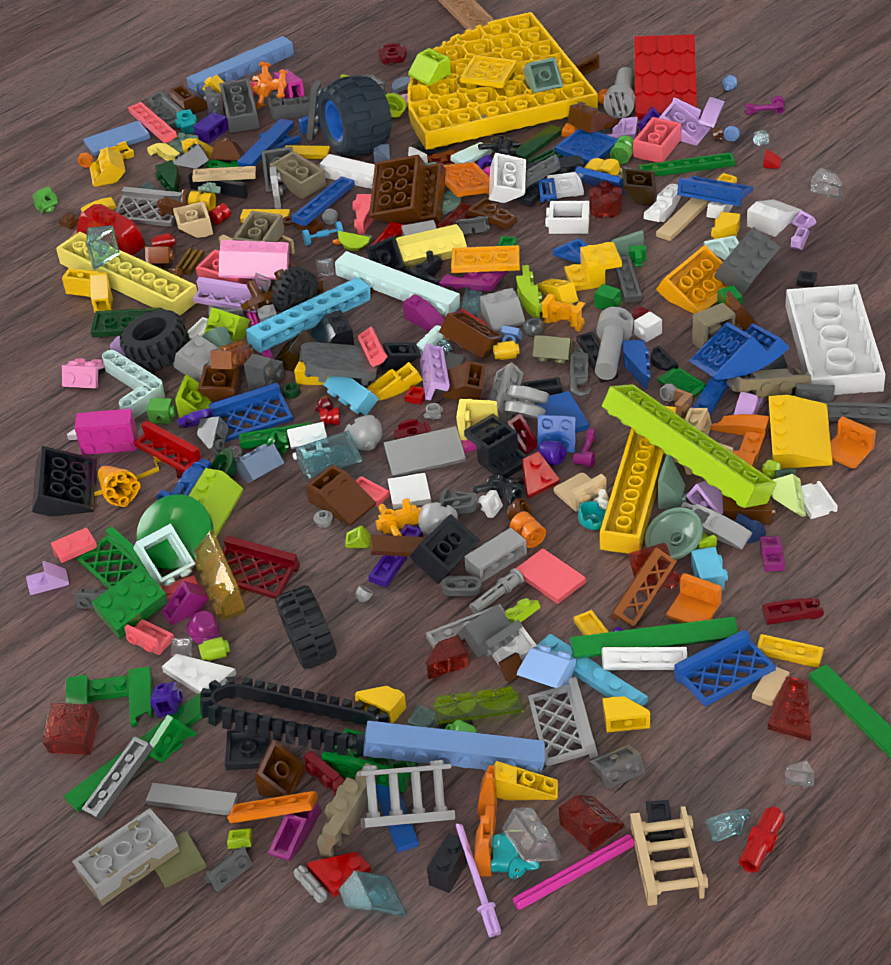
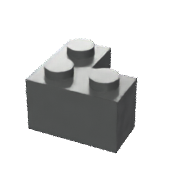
(263, 371)

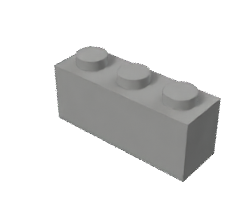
(495, 554)

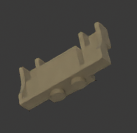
(769, 382)
(343, 813)

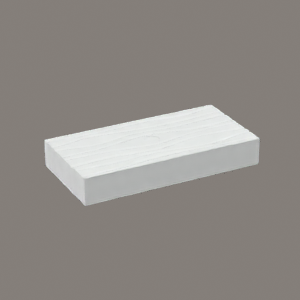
(835, 338)

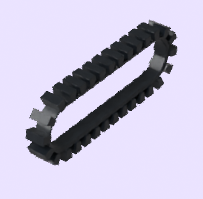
(295, 701)

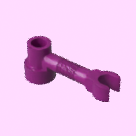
(777, 105)
(585, 457)

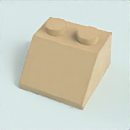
(194, 219)

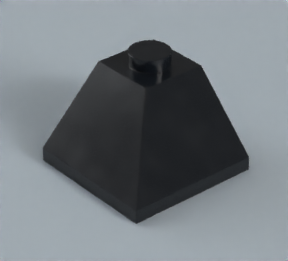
(386, 253)

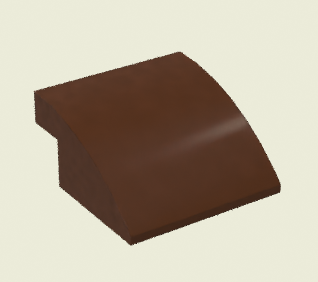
(407, 191)

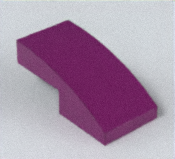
(772, 553)

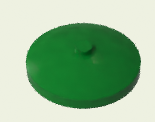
(187, 518)

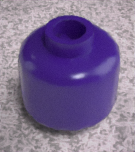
(552, 452)

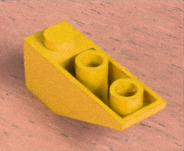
(521, 784)

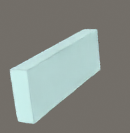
(469, 154)

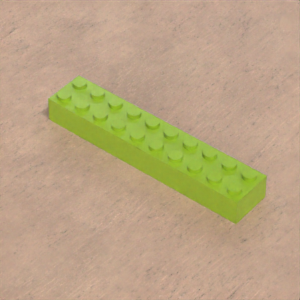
(689, 446)

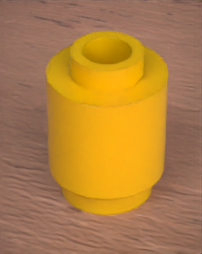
(506, 350)

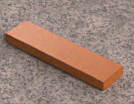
(272, 807)

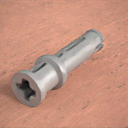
(503, 586)

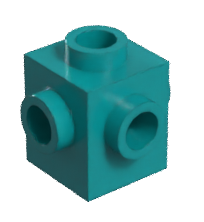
(185, 121)

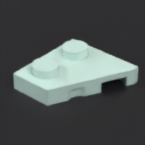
(723, 246)

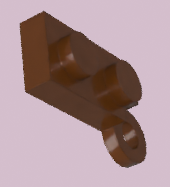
(313, 227)

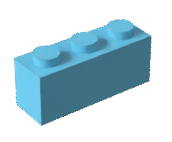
(351, 393)

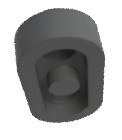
(461, 585)

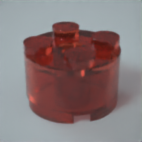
(605, 200)

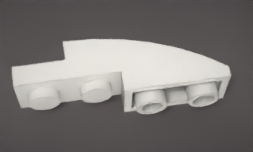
(664, 205)

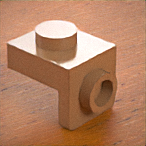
(682, 402)

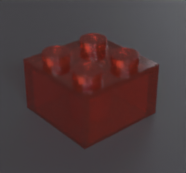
(70, 728)

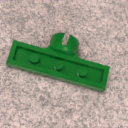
(269, 436)

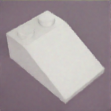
(770, 216)

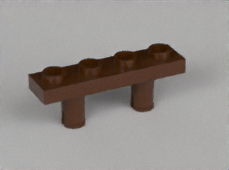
(257, 297)

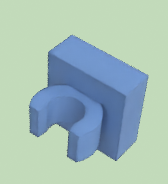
(511, 333)

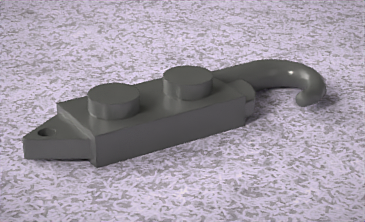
(579, 372)

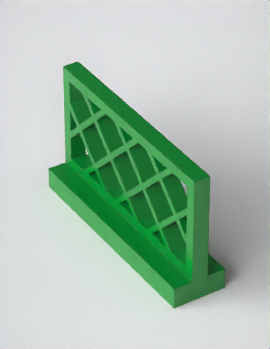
(119, 545)
(350, 764)

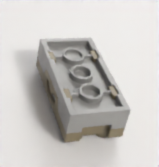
(126, 856)

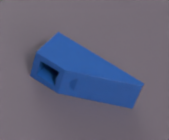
(635, 360)

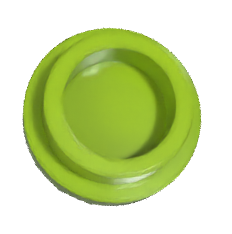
(769, 468)

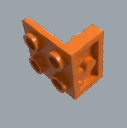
(696, 600)

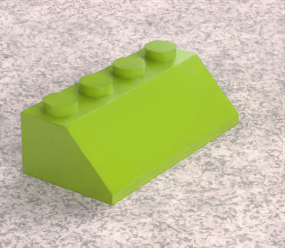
(217, 494)

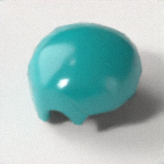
(591, 515)

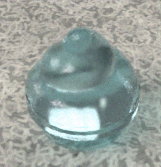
(761, 138)
(446, 347)

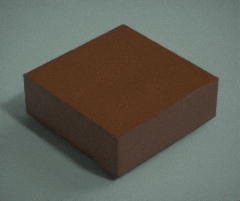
(510, 666)

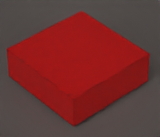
(415, 395)

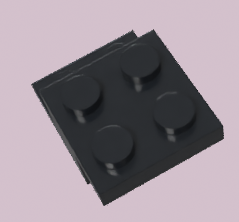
(496, 446)

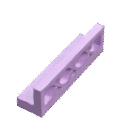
(222, 289)
(433, 370)

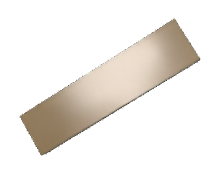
(227, 173)

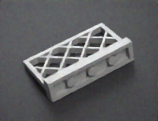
(149, 197)
(581, 723)

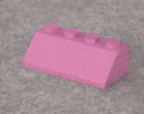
(246, 258)

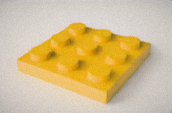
(488, 71)

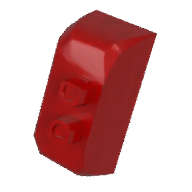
(126, 231)

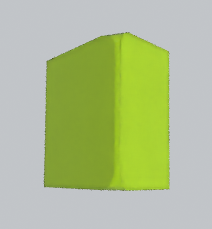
(357, 538)

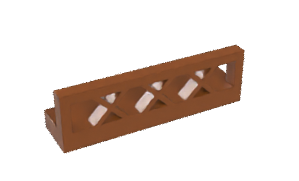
(636, 583)

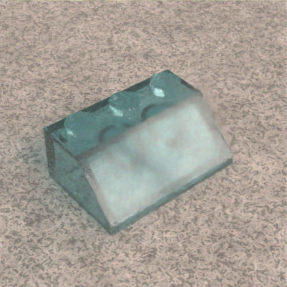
(321, 454)

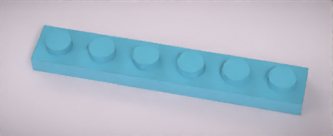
(595, 676)

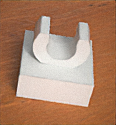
(490, 503)

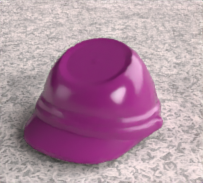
(203, 627)

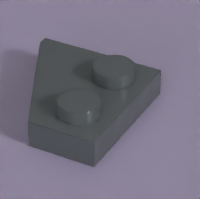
(462, 502)

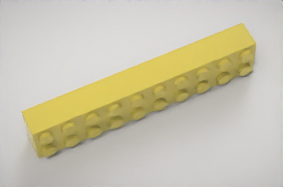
(132, 277)

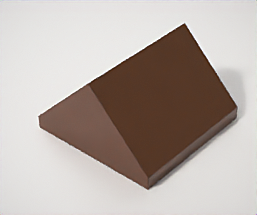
(278, 772)

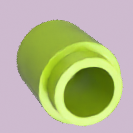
(214, 649)

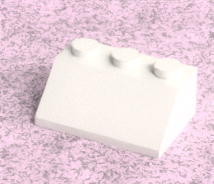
(507, 178)

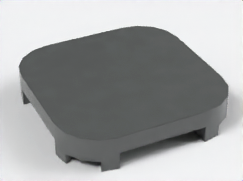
(336, 361)

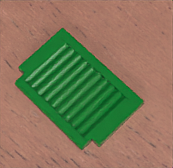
(683, 381)

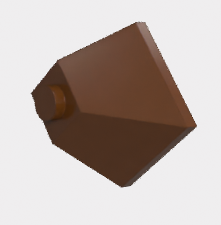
(227, 150)

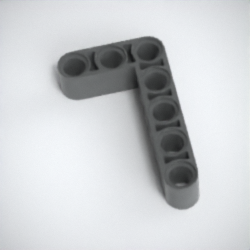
(288, 107)

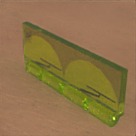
(482, 706)

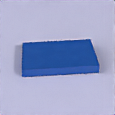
(595, 178)
(565, 405)

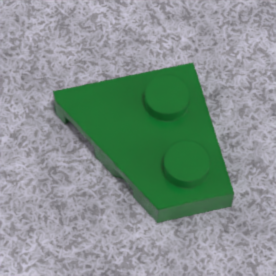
(169, 738)

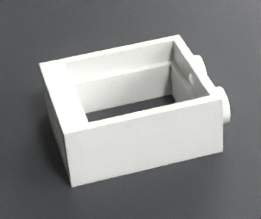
(568, 225)

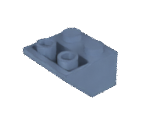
(259, 462)

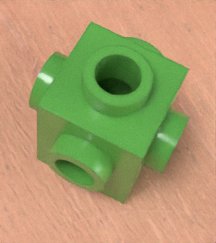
(45, 200)

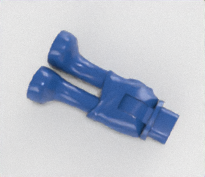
(188, 479)

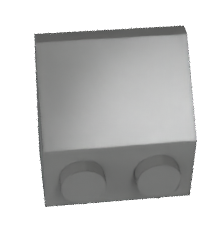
(502, 309)

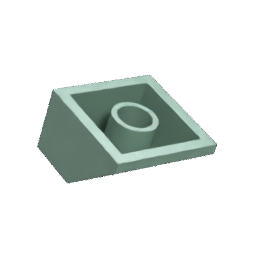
(542, 75)

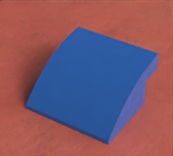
(738, 353)

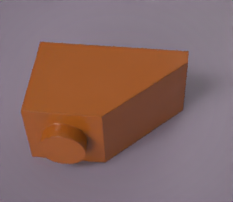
(159, 255)

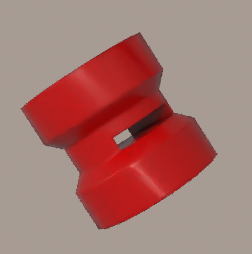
(218, 214)
(331, 416)

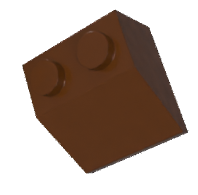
(219, 383)

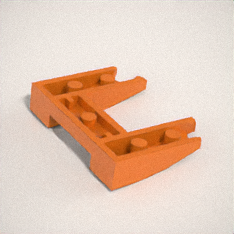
(754, 430)
(487, 814)

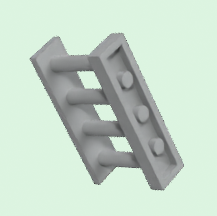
(418, 813)

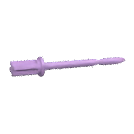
(486, 909)

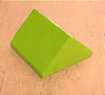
(189, 398)

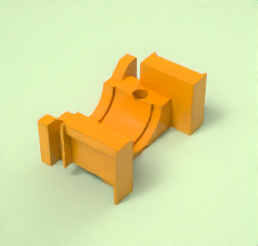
(555, 311)

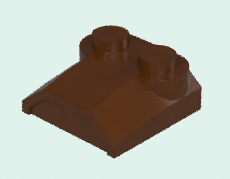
(742, 316)

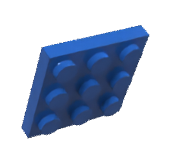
(586, 145)

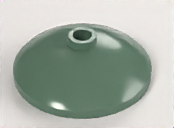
(678, 529)

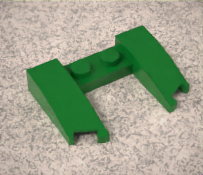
(136, 685)

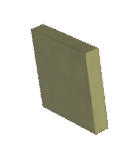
(183, 864)

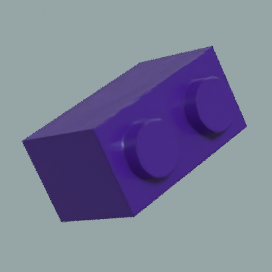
(211, 127)

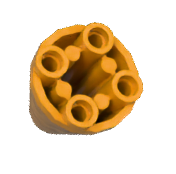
(118, 485)

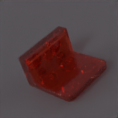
(638, 558)

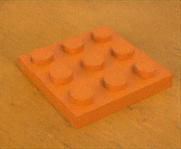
(466, 179)

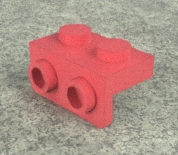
(73, 545)
(149, 636)

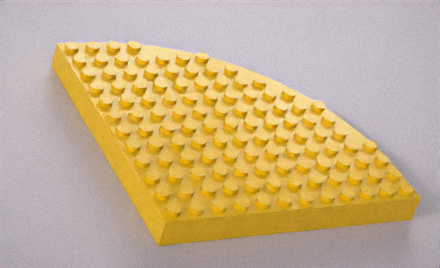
(444, 109)

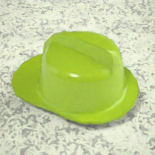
(396, 103)

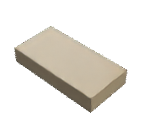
(770, 687)

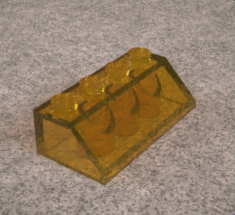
(219, 578)

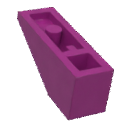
(421, 313)

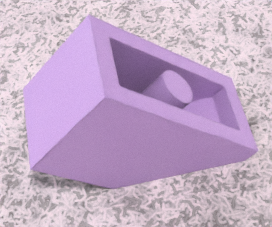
(706, 496)

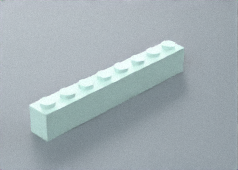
(396, 283)

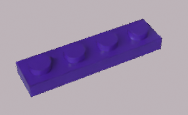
(390, 565)

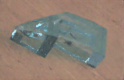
(727, 824)

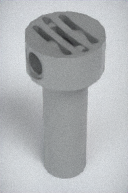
(620, 97)
(612, 328)

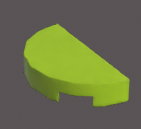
(353, 241)

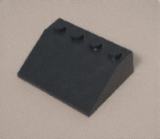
(63, 483)

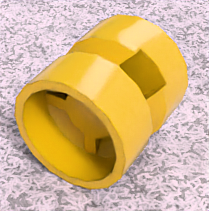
(208, 197)

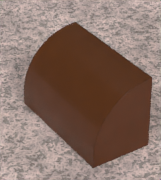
(588, 63)

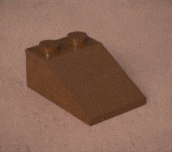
(590, 118)

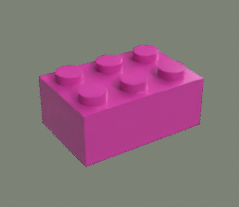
(106, 431)

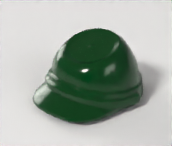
(225, 462)

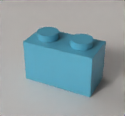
(708, 566)

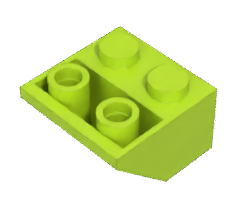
(430, 67)
(235, 324)

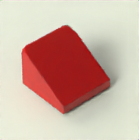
(771, 160)

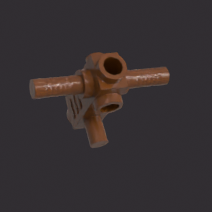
(166, 205)

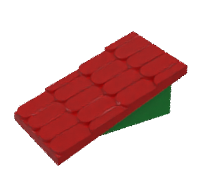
(664, 71)

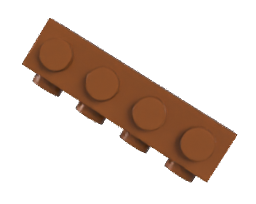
(231, 355)

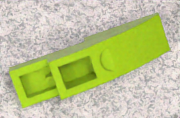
(528, 293)

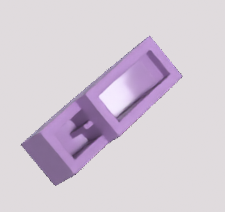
(711, 112)

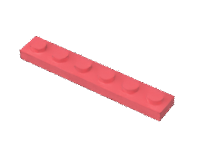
(152, 122)

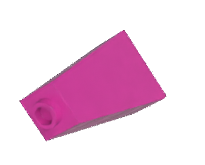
(294, 85)

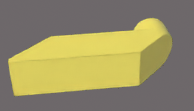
(163, 150)

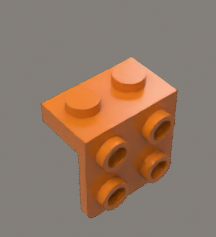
(852, 442)

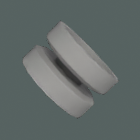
(527, 398)

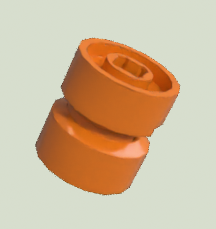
(528, 528)

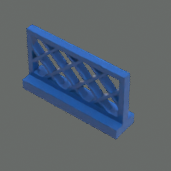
(713, 190)
(246, 402)
(714, 658)

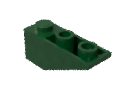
(168, 176)

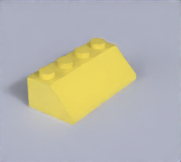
(439, 241)

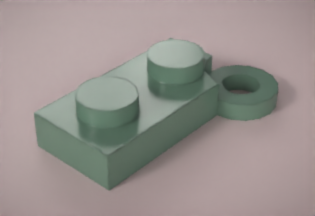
(209, 187)

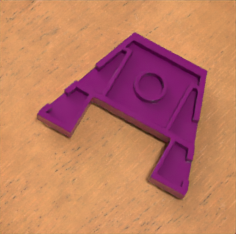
(475, 280)

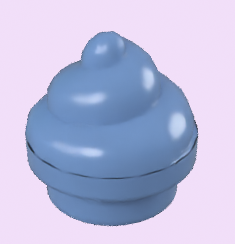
(729, 82)
(731, 133)

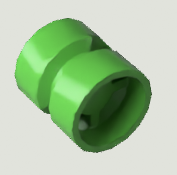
(622, 149)

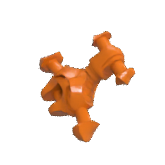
(267, 84)

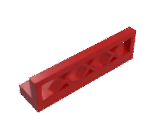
(172, 444)

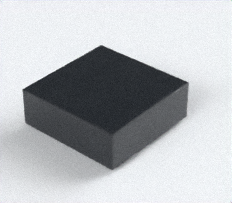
(806, 279)

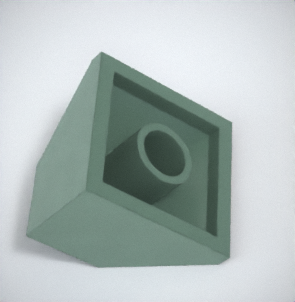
(670, 486)

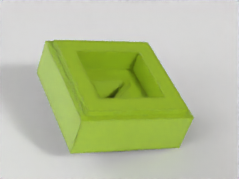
(239, 838)

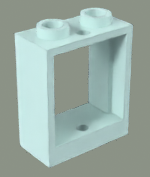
(162, 534)

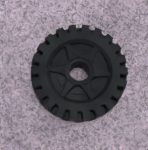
(294, 288)

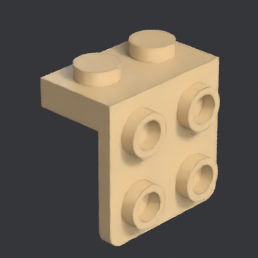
(580, 489)

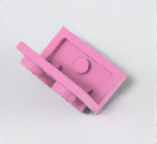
(81, 373)

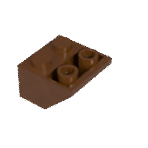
(188, 99)
(465, 381)

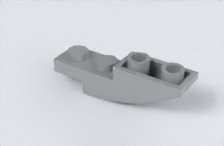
(720, 526)

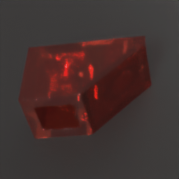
(446, 657)

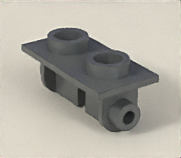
(479, 224)
(84, 597)
(228, 869)

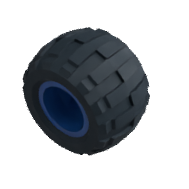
(354, 115)

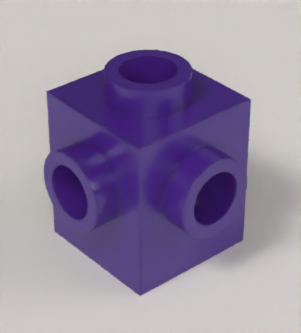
(166, 699)

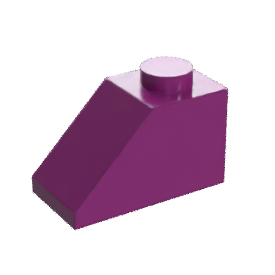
(185, 602)

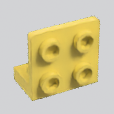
(472, 412)

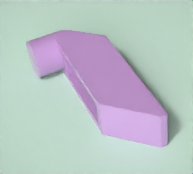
(799, 239)

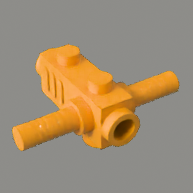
(392, 521)

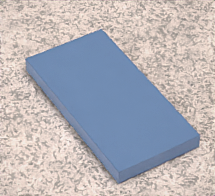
(131, 133)

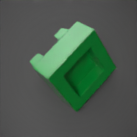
(637, 254)

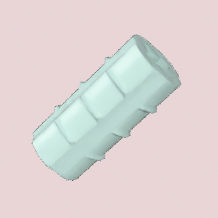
(430, 338)

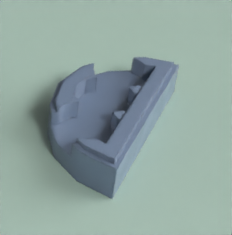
(400, 84)

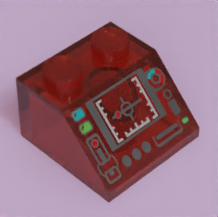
(588, 821)

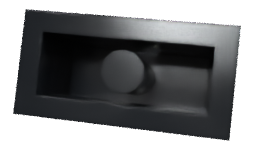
(447, 864)

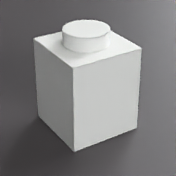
(648, 326)

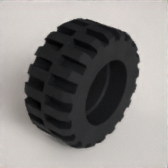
(154, 339)
(306, 627)

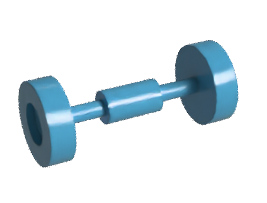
(307, 238)

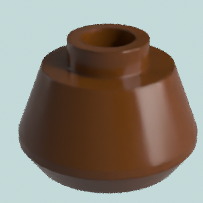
(517, 506)

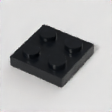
(244, 750)

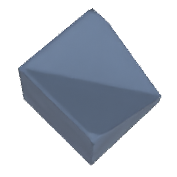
(382, 153)

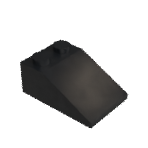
(444, 548)

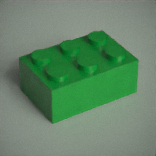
(130, 601)

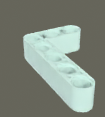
(137, 378)

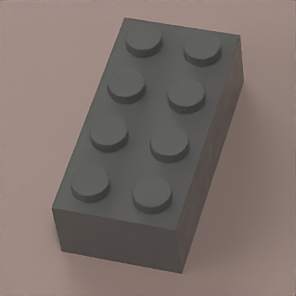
(239, 105)
(747, 260)

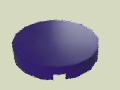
(194, 418)

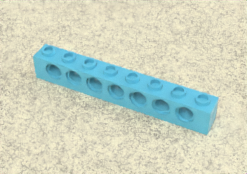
(307, 314)

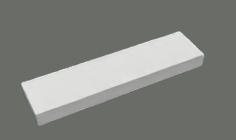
(642, 658)

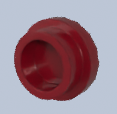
(638, 312)
(324, 403)

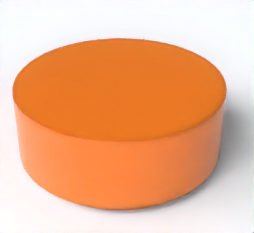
(85, 160)

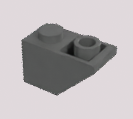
(213, 433)

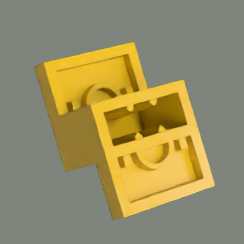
(594, 262)

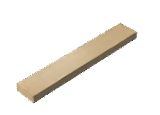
(681, 219)

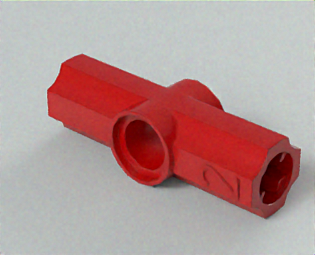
(762, 839)

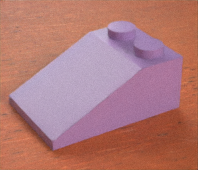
(691, 130)

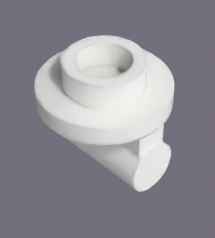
(603, 499)

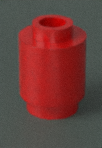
(163, 240)

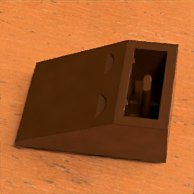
(339, 494)

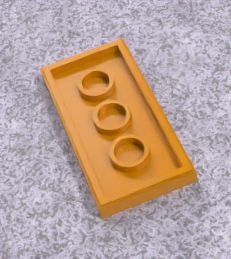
(485, 259)

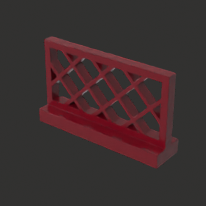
(262, 554)

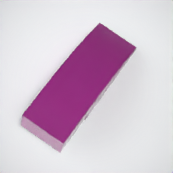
(293, 833)

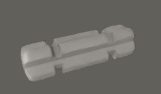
(310, 884)

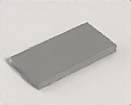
(424, 452)

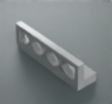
(504, 377)

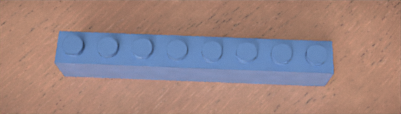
(244, 63)
(451, 746)

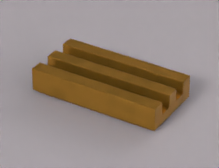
(187, 260)

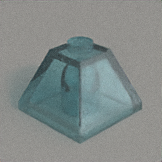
(371, 894)

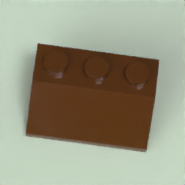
(470, 334)

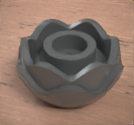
(534, 327)

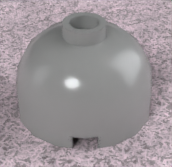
(365, 432)
(433, 515)

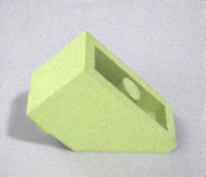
(789, 493)

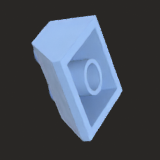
(547, 666)

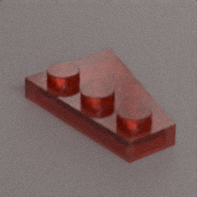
(792, 710)

